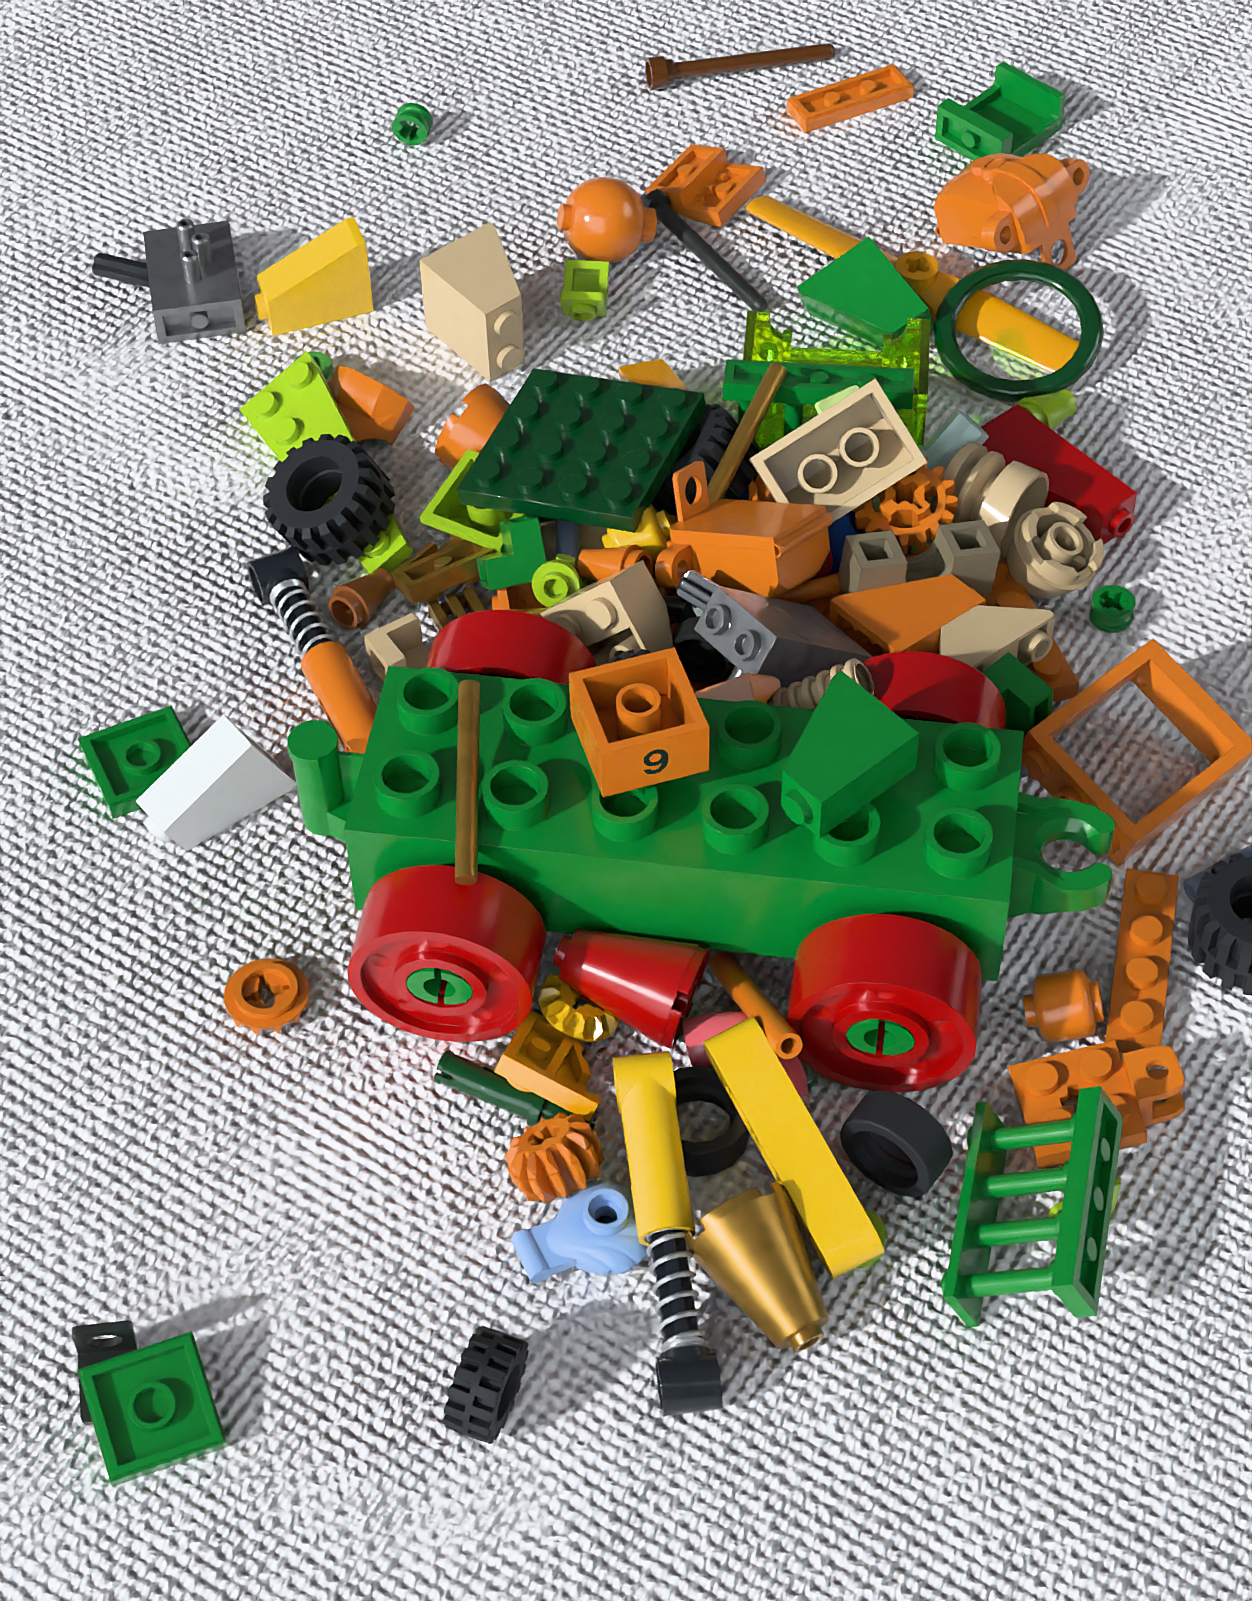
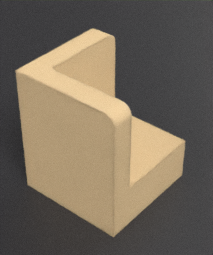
(396, 645)

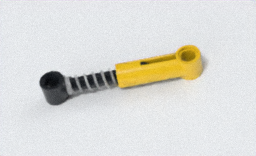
(663, 1215)

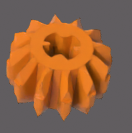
(554, 1157)

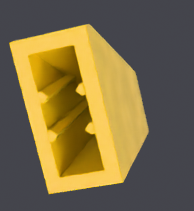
(317, 282)

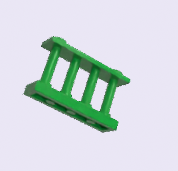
(811, 383)
(1078, 1227)

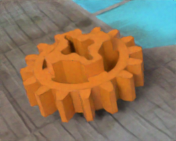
(906, 508)

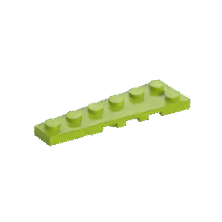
(303, 407)

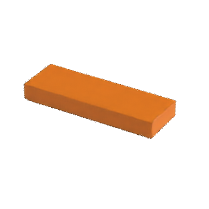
(849, 98)

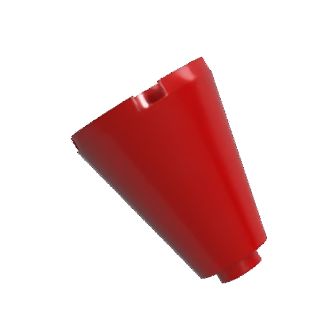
(635, 978)

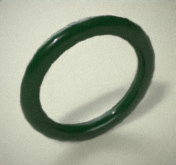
(1016, 270)

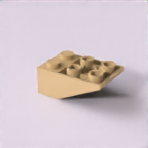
(616, 614)

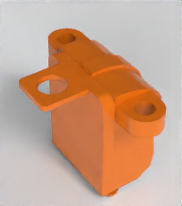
(1013, 204)
(742, 542)

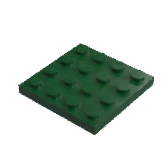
(582, 449)

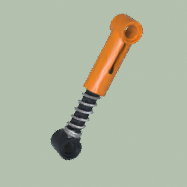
(283, 583)

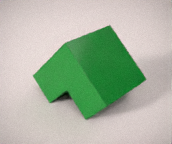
(521, 557)
(1025, 695)

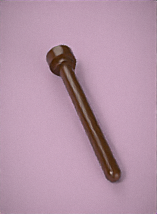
(663, 71)

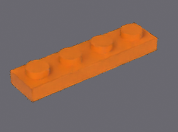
(1142, 960)

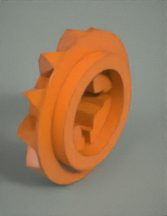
(284, 982)

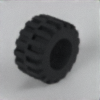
(708, 445)
(313, 476)
(1216, 924)

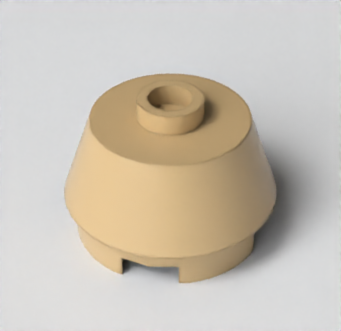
(1053, 551)

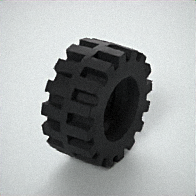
(485, 1384)

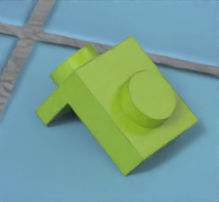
(585, 289)

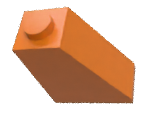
(903, 614)

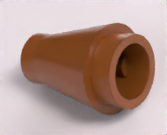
(358, 600)

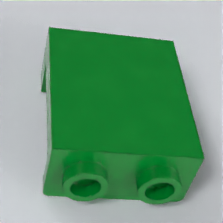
(1005, 118)

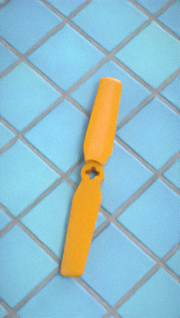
(981, 317)

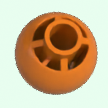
(605, 220)

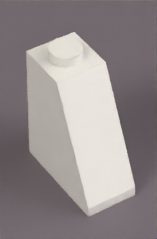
(213, 786)

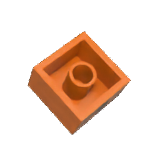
(639, 722)

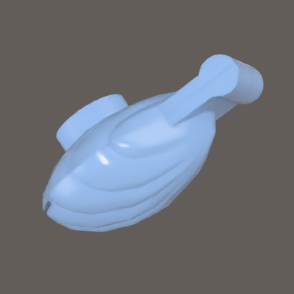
(589, 1233)

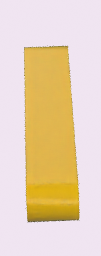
(793, 1148)

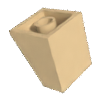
(475, 302)

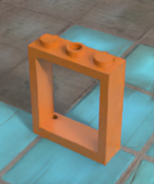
(1182, 703)

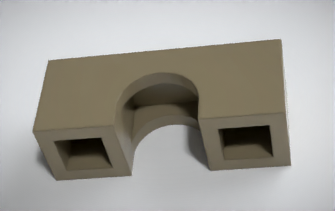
(958, 549)

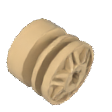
(993, 491)

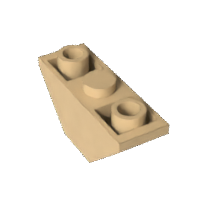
(992, 631)

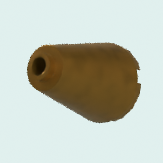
(763, 1265)

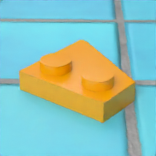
(549, 1065)

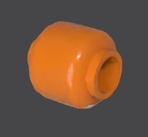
(1064, 1005)

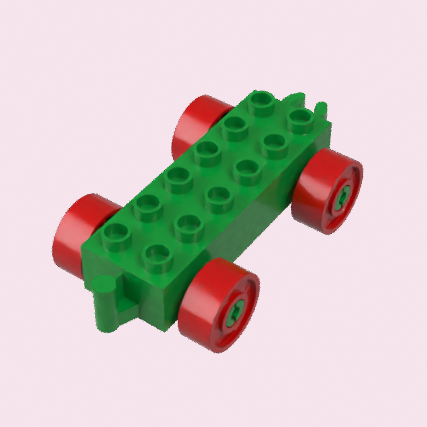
(882, 913)

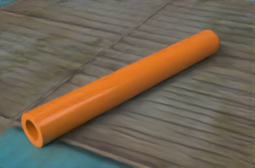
(756, 1004)

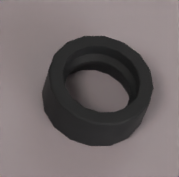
(896, 1143)
(722, 1152)

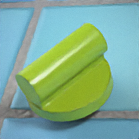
(555, 580)

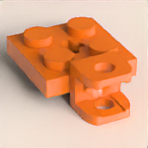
(1049, 1082)

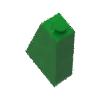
(863, 295)
(845, 757)

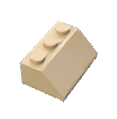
(841, 454)

